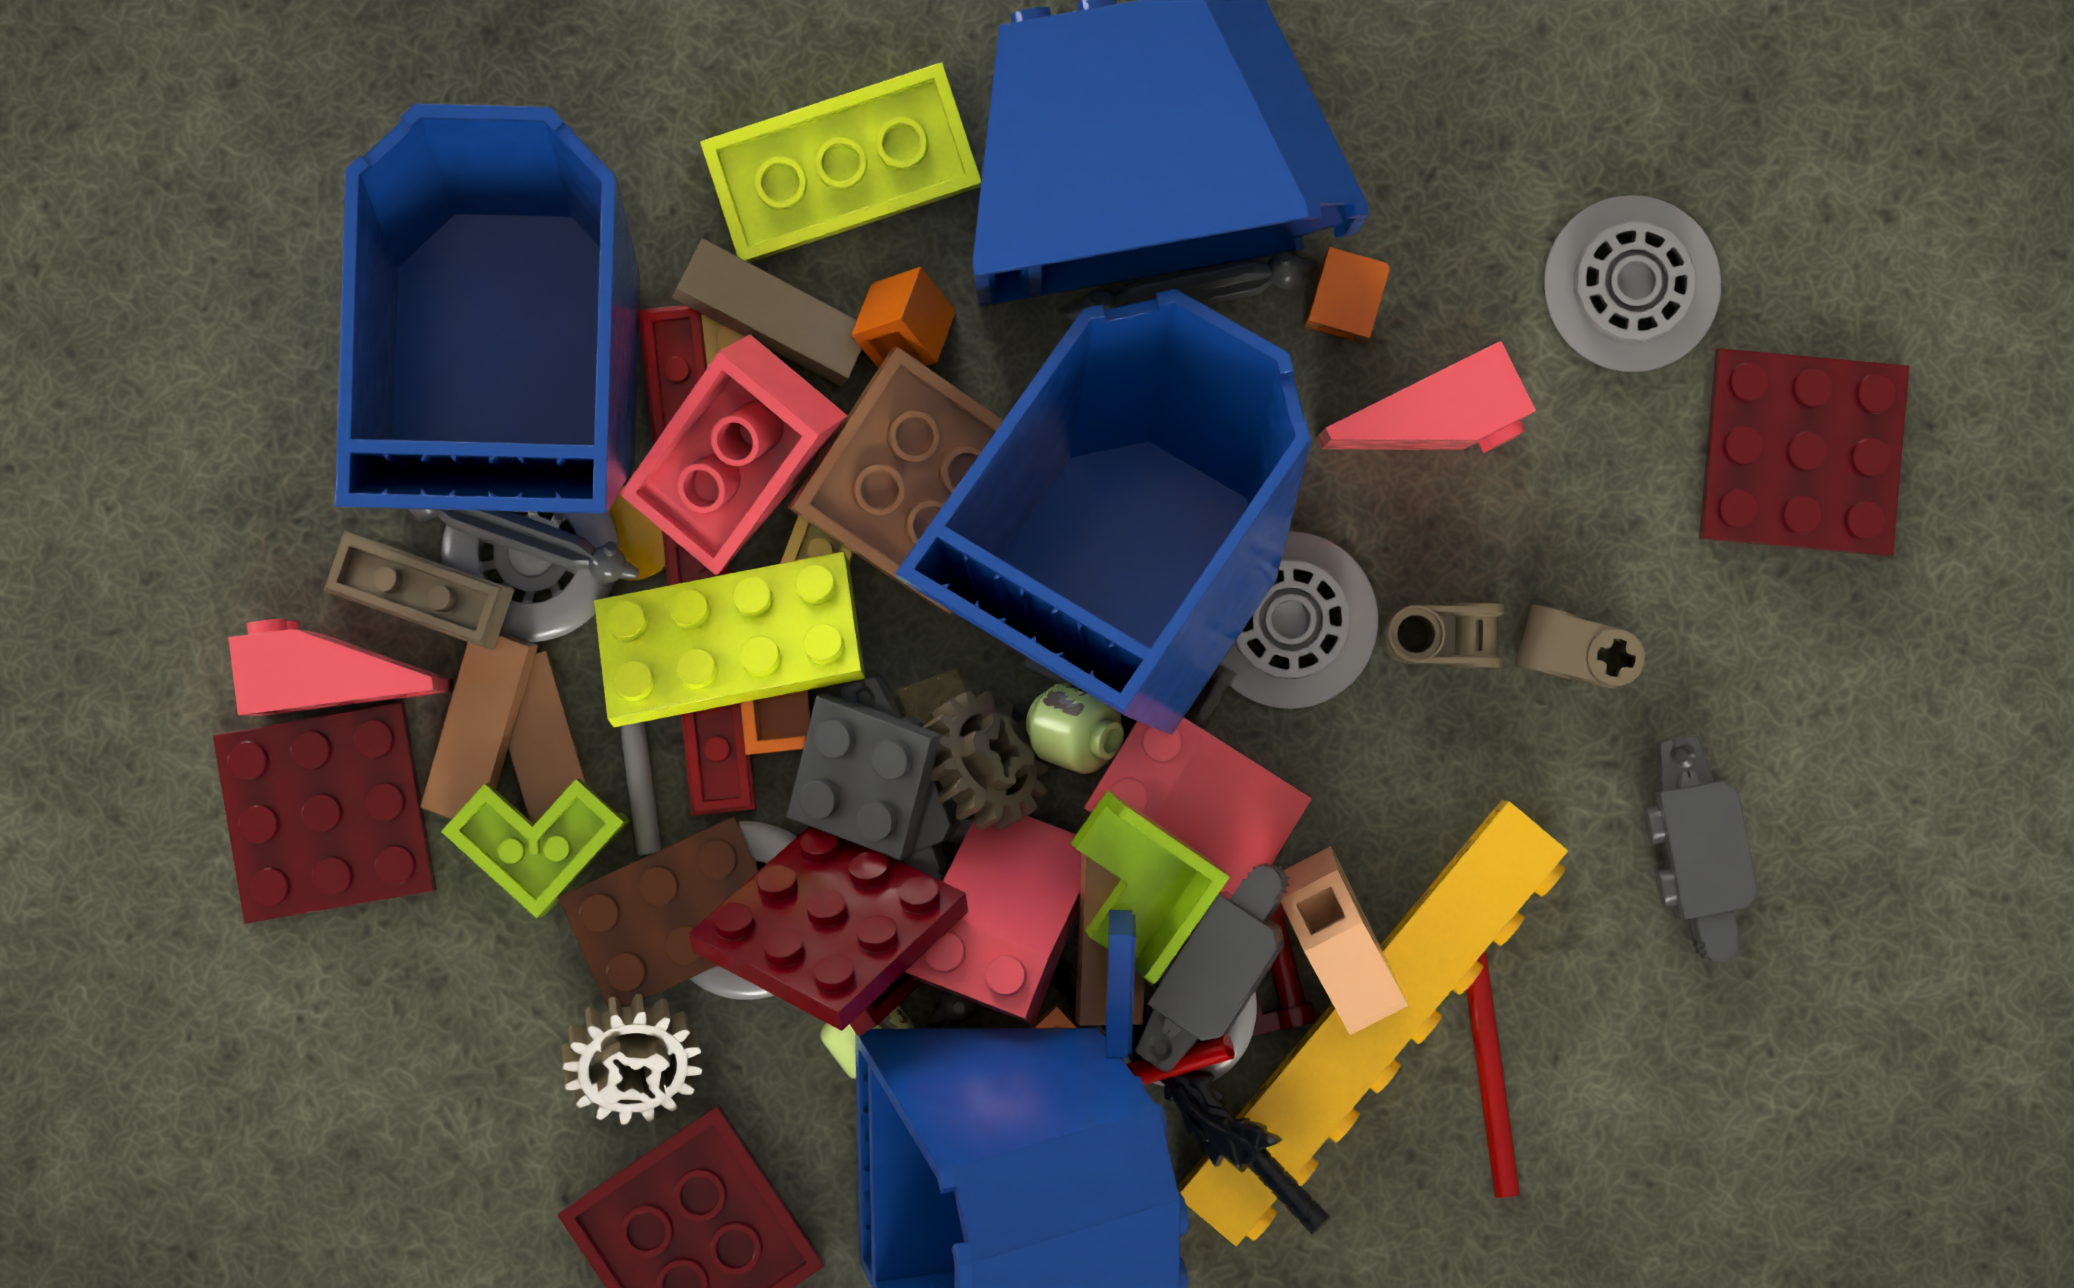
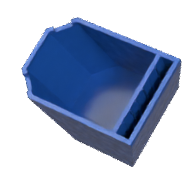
(1150, 147)
(485, 318)
(1128, 505)
(1011, 1163)

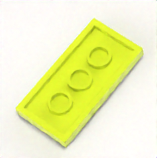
(841, 163)
(728, 639)

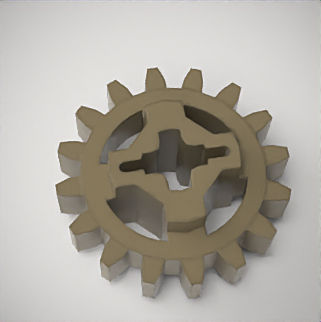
(985, 761)
(631, 1059)

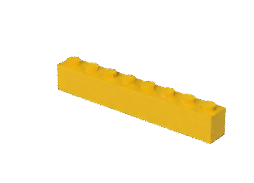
(1430, 956)

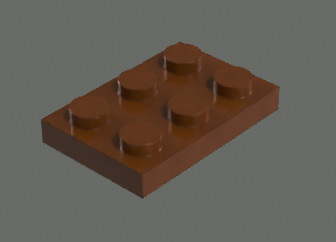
(640, 916)

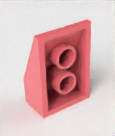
(1450, 410)
(732, 452)
(302, 670)
(1204, 796)
(1019, 916)

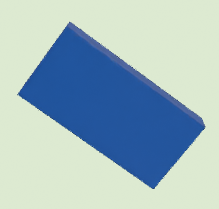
(1120, 983)

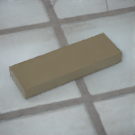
(769, 311)
(419, 590)

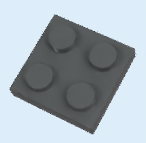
(864, 775)

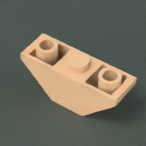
(1340, 942)

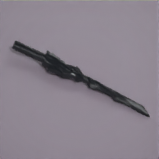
(1219, 1132)

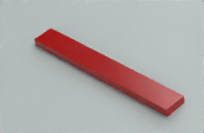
(713, 738)

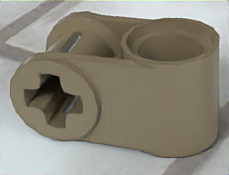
(1456, 635)
(1568, 646)

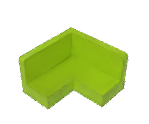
(540, 858)
(1160, 881)

